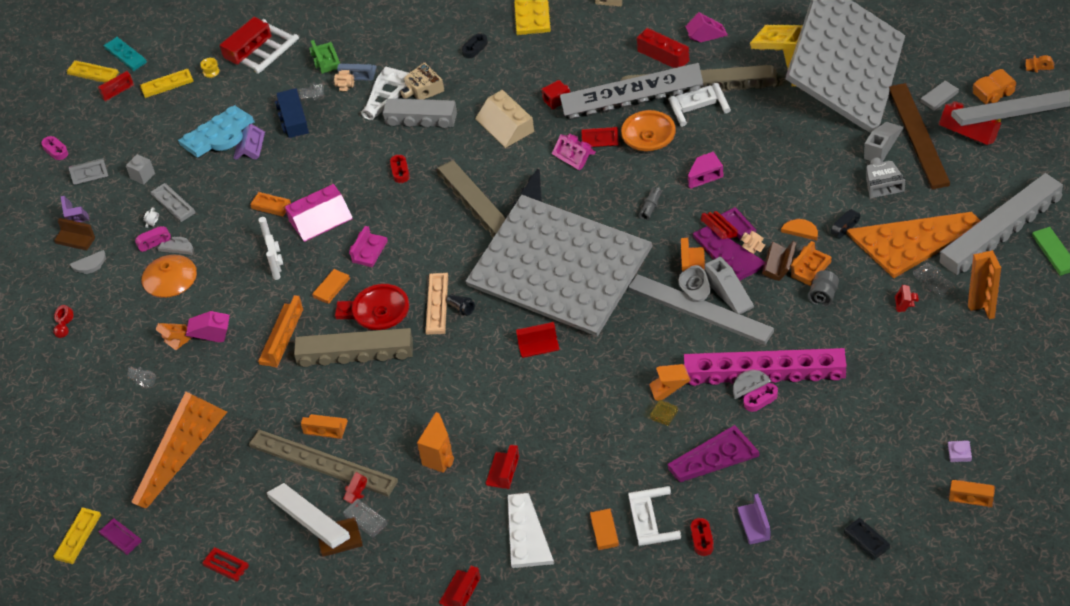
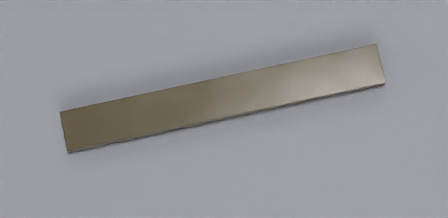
(321, 462)

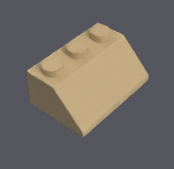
(505, 119)

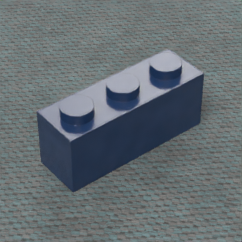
(291, 113)

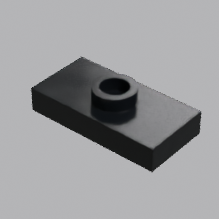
(867, 538)

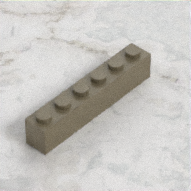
(353, 347)

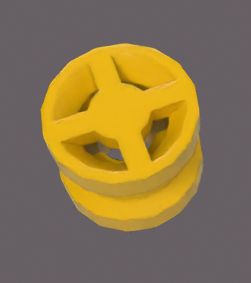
(210, 67)

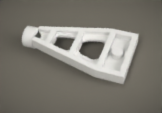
(387, 76)

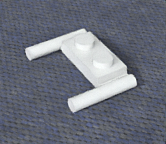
(697, 99)
(273, 247)
(644, 517)

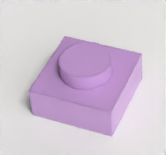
(959, 451)

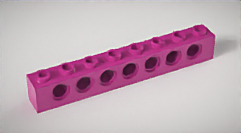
(777, 365)

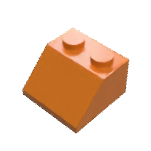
(435, 446)

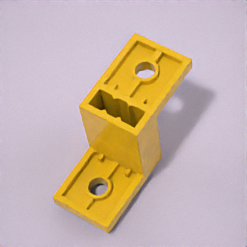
(778, 38)

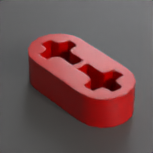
(396, 169)
(697, 537)

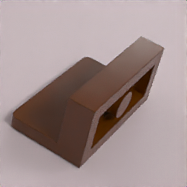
(74, 234)
(778, 260)
(354, 542)

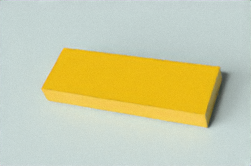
(92, 71)
(166, 83)
(77, 535)

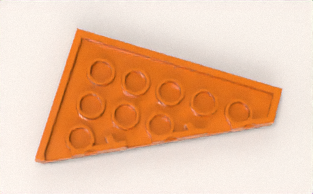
(910, 242)
(186, 432)

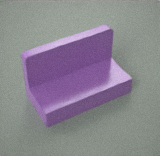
(250, 143)
(75, 214)
(755, 521)

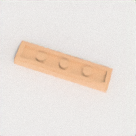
(437, 303)

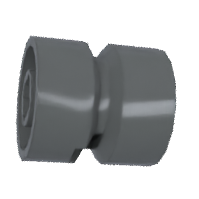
(823, 288)

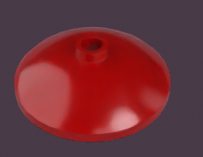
(379, 300)

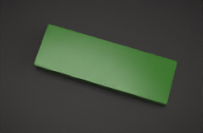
(1053, 249)

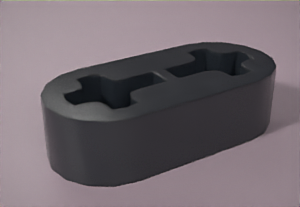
(473, 45)
(845, 223)

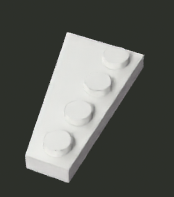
(526, 535)

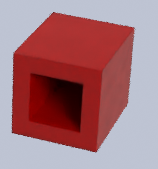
(552, 93)

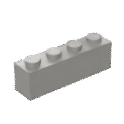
(420, 112)

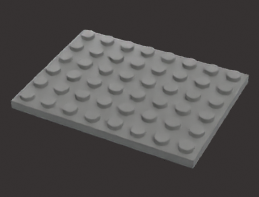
(846, 60)
(559, 264)

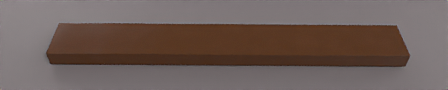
(919, 136)

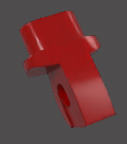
(355, 488)

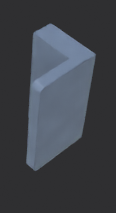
(360, 71)

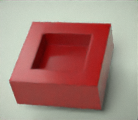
(344, 310)

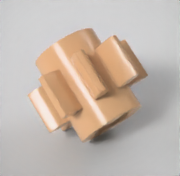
(344, 80)
(752, 242)

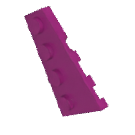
(738, 258)
(715, 454)

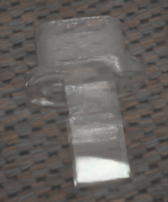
(315, 91)
(139, 377)

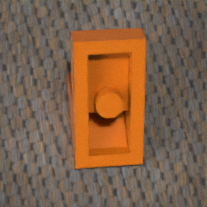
(173, 334)
(669, 380)

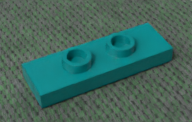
(125, 53)

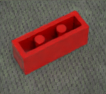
(245, 40)
(662, 48)
(983, 132)

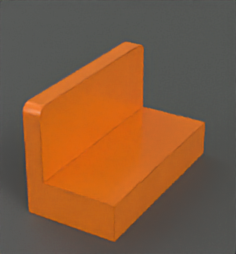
(691, 256)
(324, 426)
(971, 493)

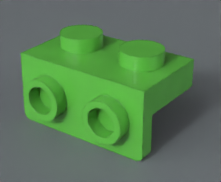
(324, 56)

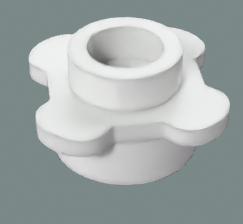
(151, 217)

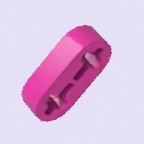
(57, 145)
(152, 238)
(760, 397)

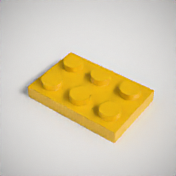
(532, 16)

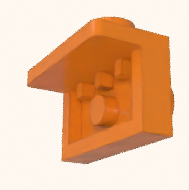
(809, 263)

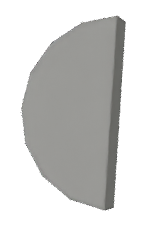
(177, 245)
(89, 264)
(749, 381)

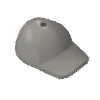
(695, 283)

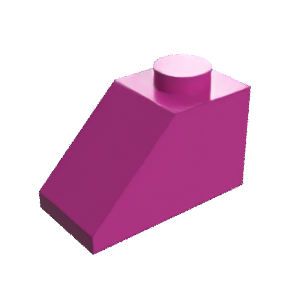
(704, 28)
(704, 170)
(208, 326)

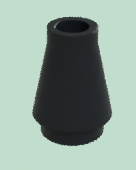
(462, 304)

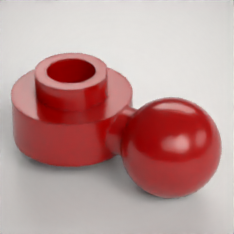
(63, 316)

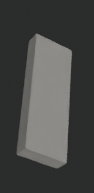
(173, 202)

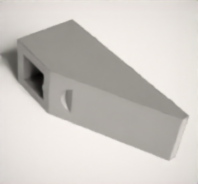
(881, 141)
(727, 285)

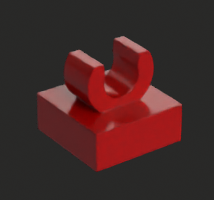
(905, 298)

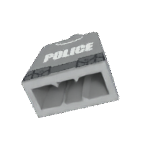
(883, 178)

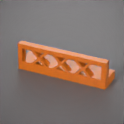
(984, 283)
(281, 333)

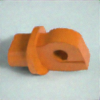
(1042, 63)

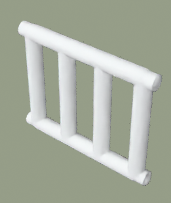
(279, 49)

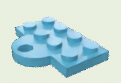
(219, 133)

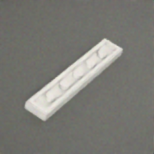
(308, 515)

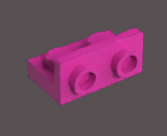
(572, 151)
(367, 248)

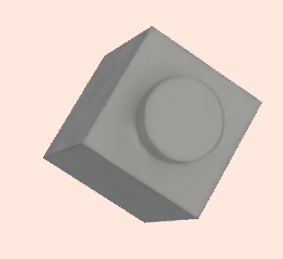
(140, 169)

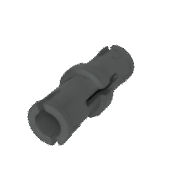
(650, 203)

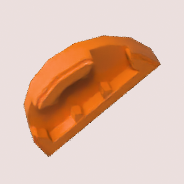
(801, 228)

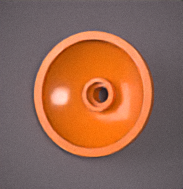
(648, 130)
(169, 276)

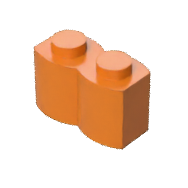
(993, 87)

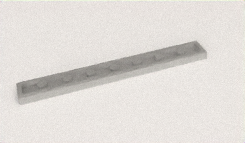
(1012, 108)
(701, 309)

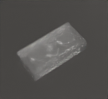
(366, 518)

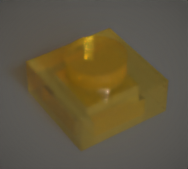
(664, 412)

